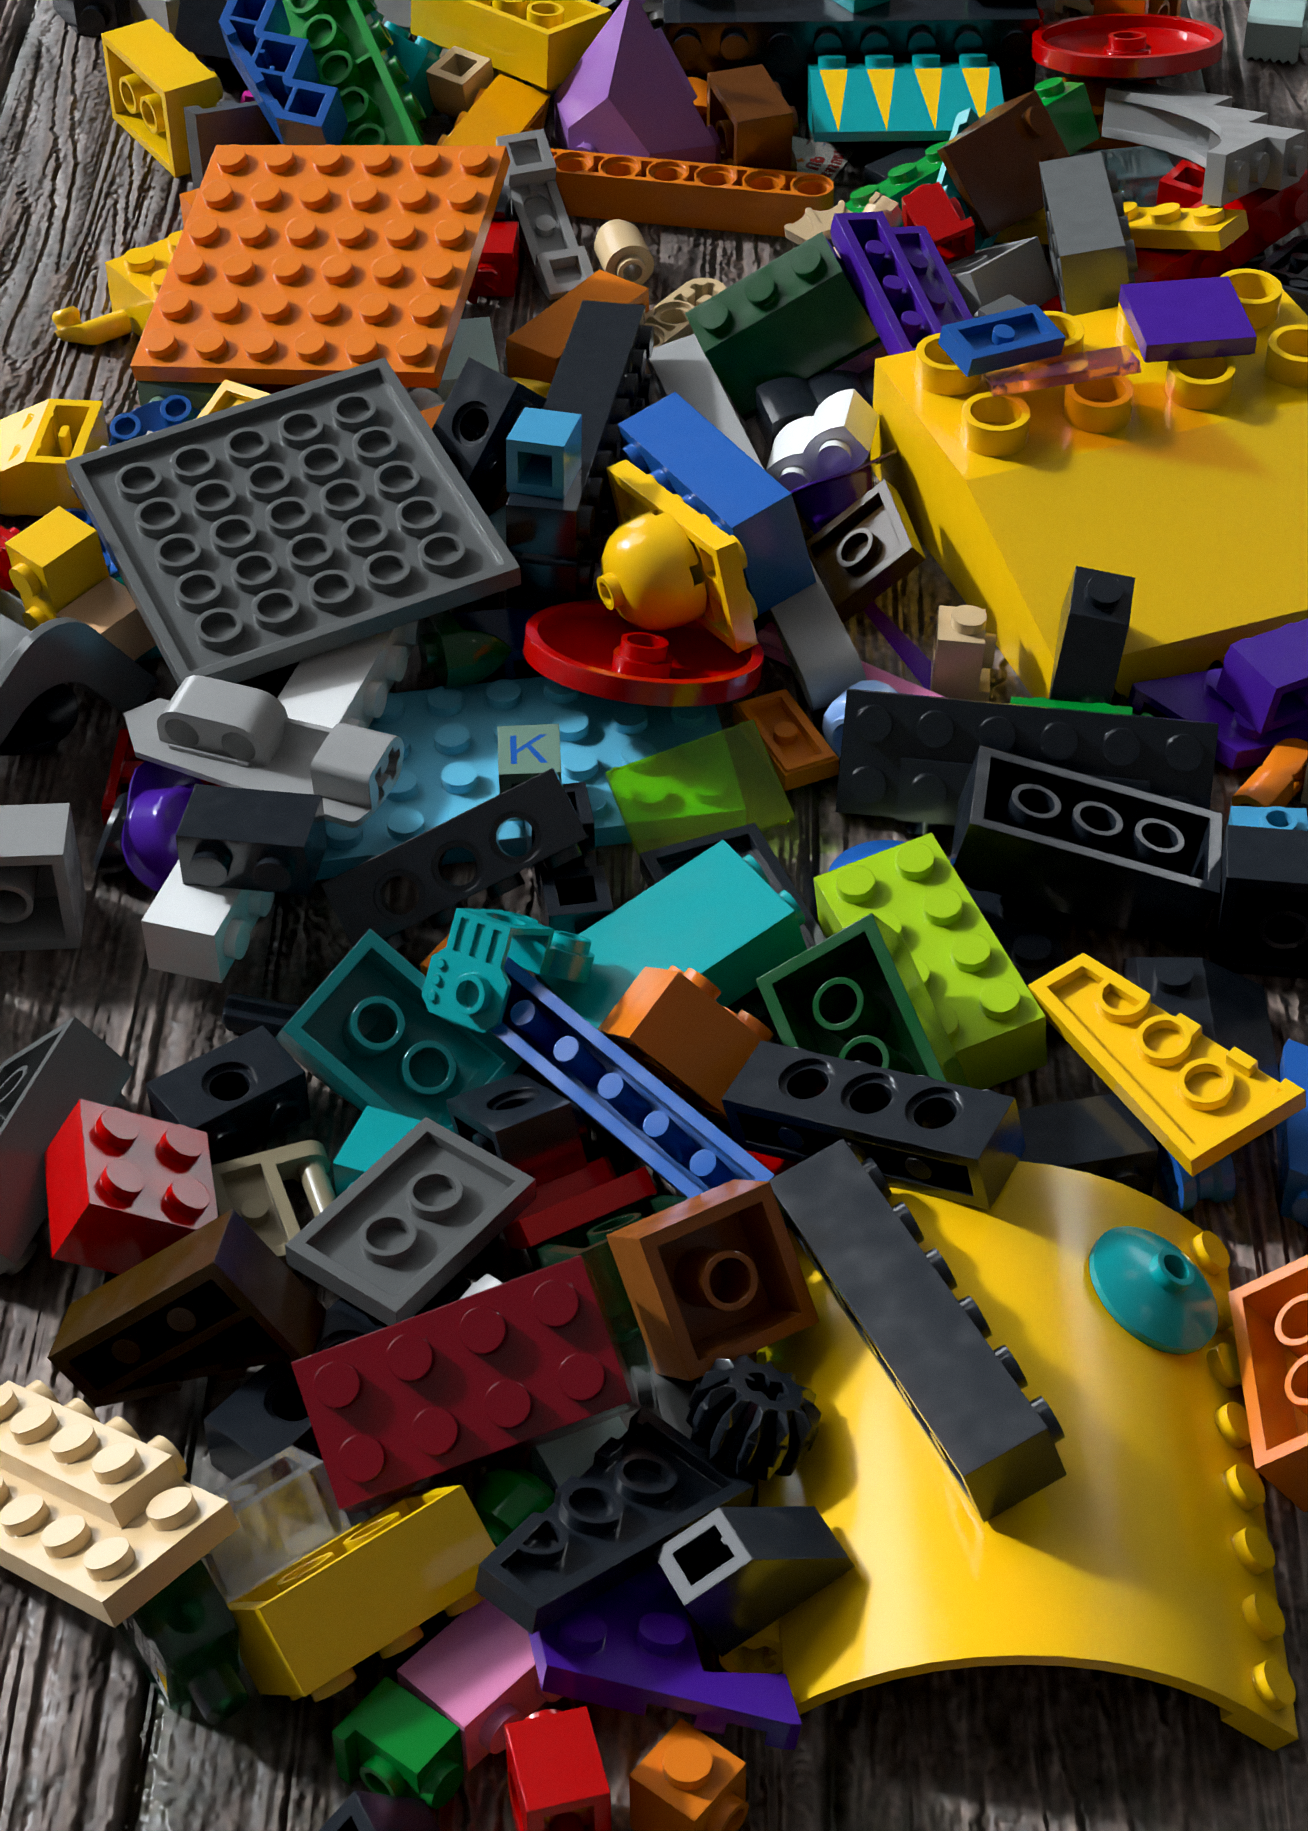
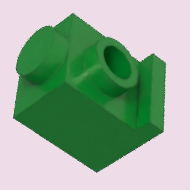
(400, 1747)

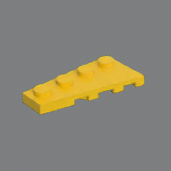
(1162, 1066)

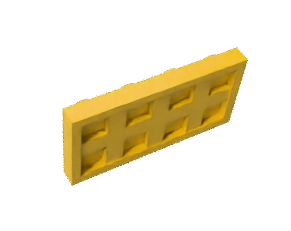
(720, 556)

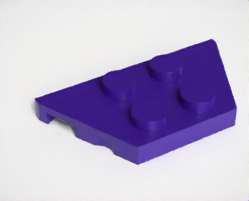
(1195, 698)

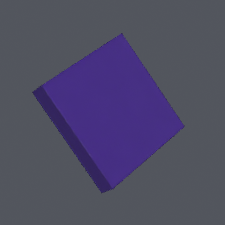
(1187, 319)

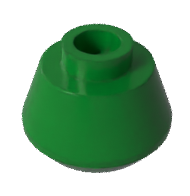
(508, 1498)

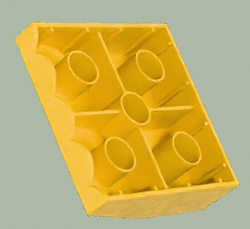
(1144, 475)

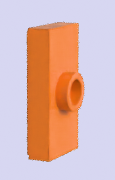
(790, 739)

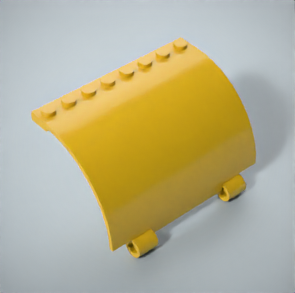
(1124, 1566)

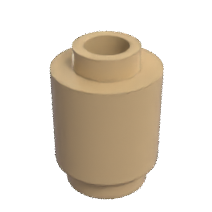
(623, 251)

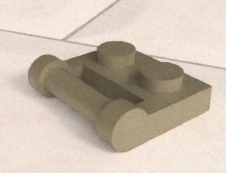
(258, 1195)

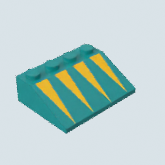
(897, 99)

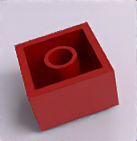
(124, 1186)

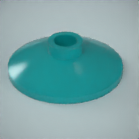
(1153, 1290)

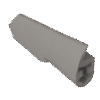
(248, 742)

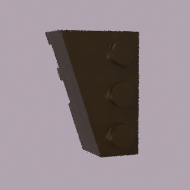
(188, 1314)

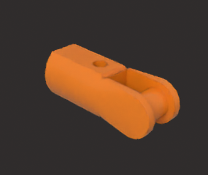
(1278, 777)

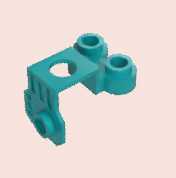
(469, 978)

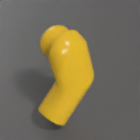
(92, 331)

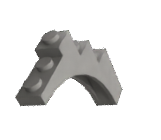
(1229, 142)

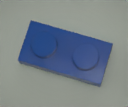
(1001, 340)

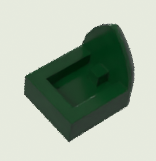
(457, 654)

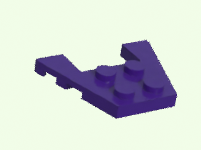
(640, 1650)

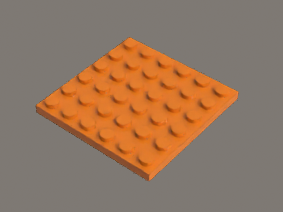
(323, 263)

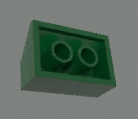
(783, 322)

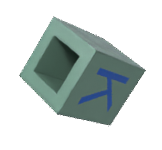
(527, 752)

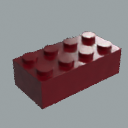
(465, 1385)

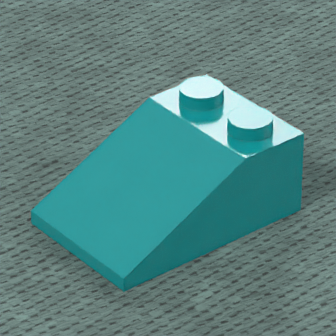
(380, 1044)

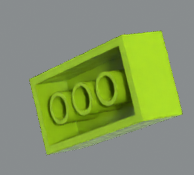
(964, 967)

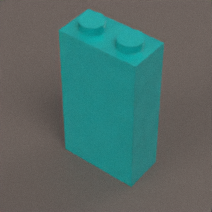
(703, 917)

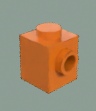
(688, 1785)

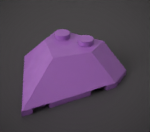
(632, 97)

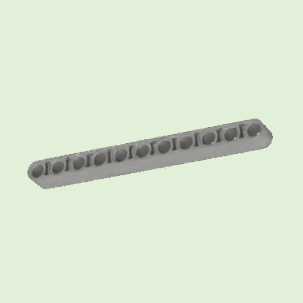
(806, 622)

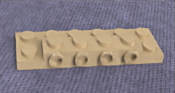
(96, 1506)

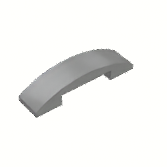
(542, 215)

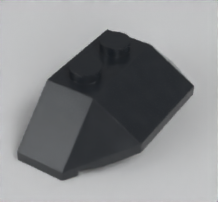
(1219, 1000)

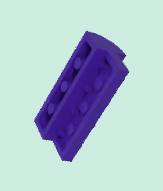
(897, 278)

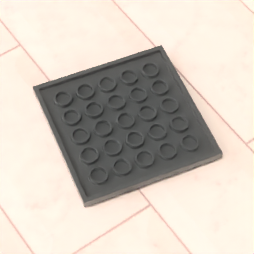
(290, 525)

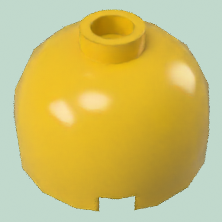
(650, 574)

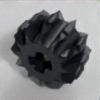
(753, 1417)

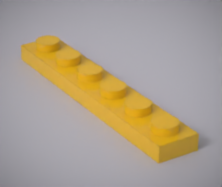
(1156, 227)

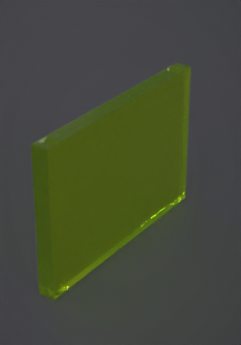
(700, 789)

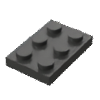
(411, 1222)

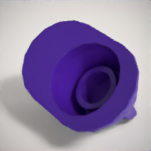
(830, 496)
(152, 819)

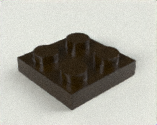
(865, 550)

